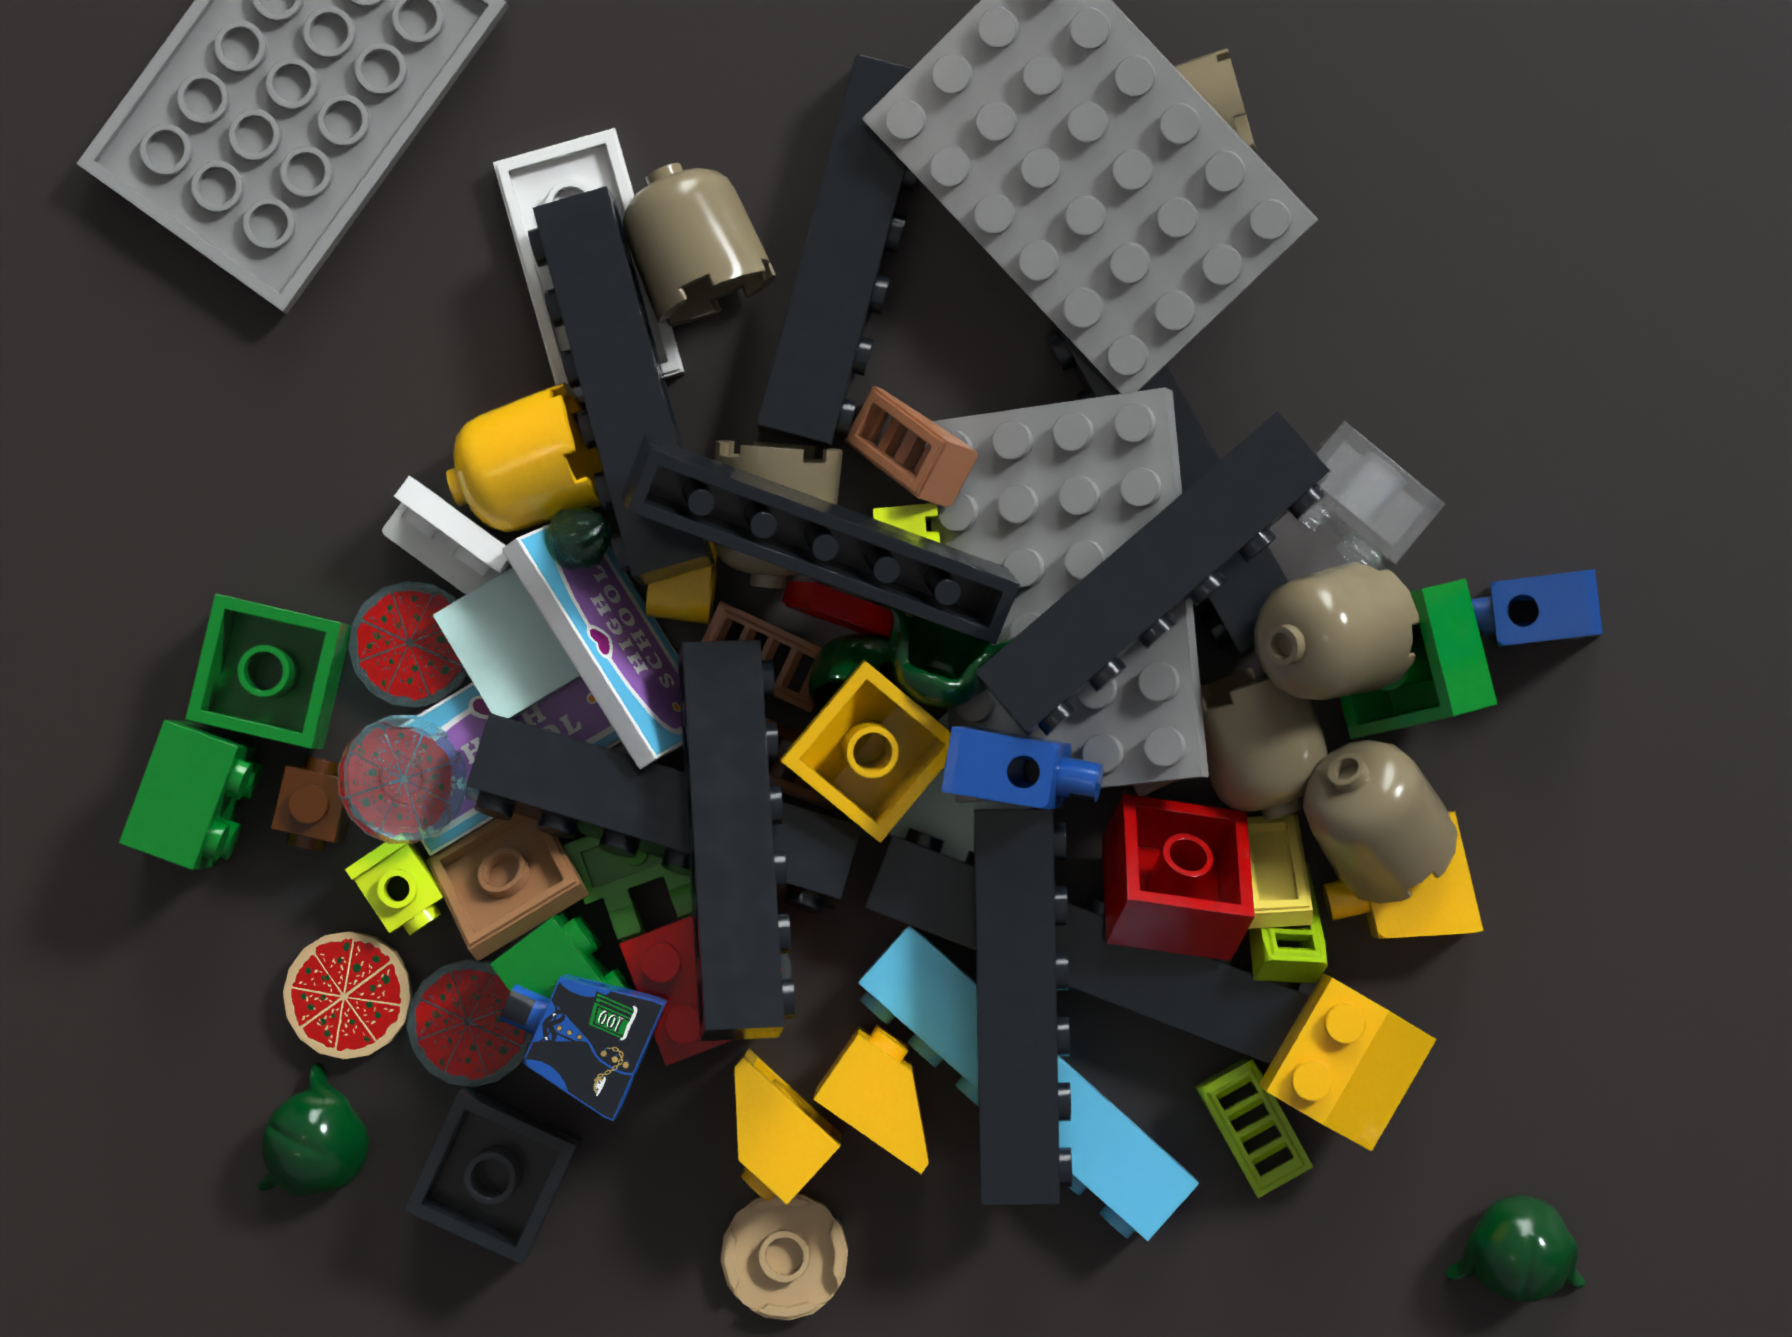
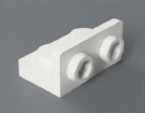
(444, 538)

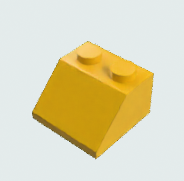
(870, 751)
(1347, 1062)
(877, 1094)
(778, 1132)

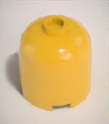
(525, 462)

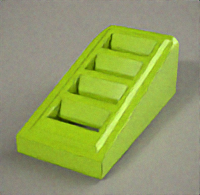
(1288, 963)
(1229, 1080)

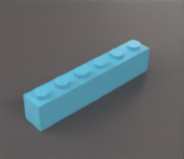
(1107, 1148)

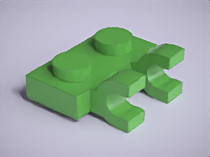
(612, 878)

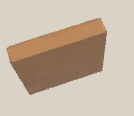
(505, 881)

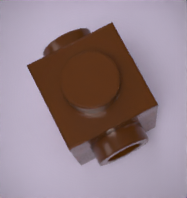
(311, 805)

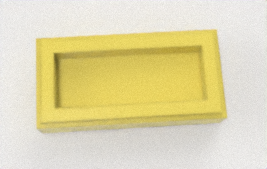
(1278, 873)

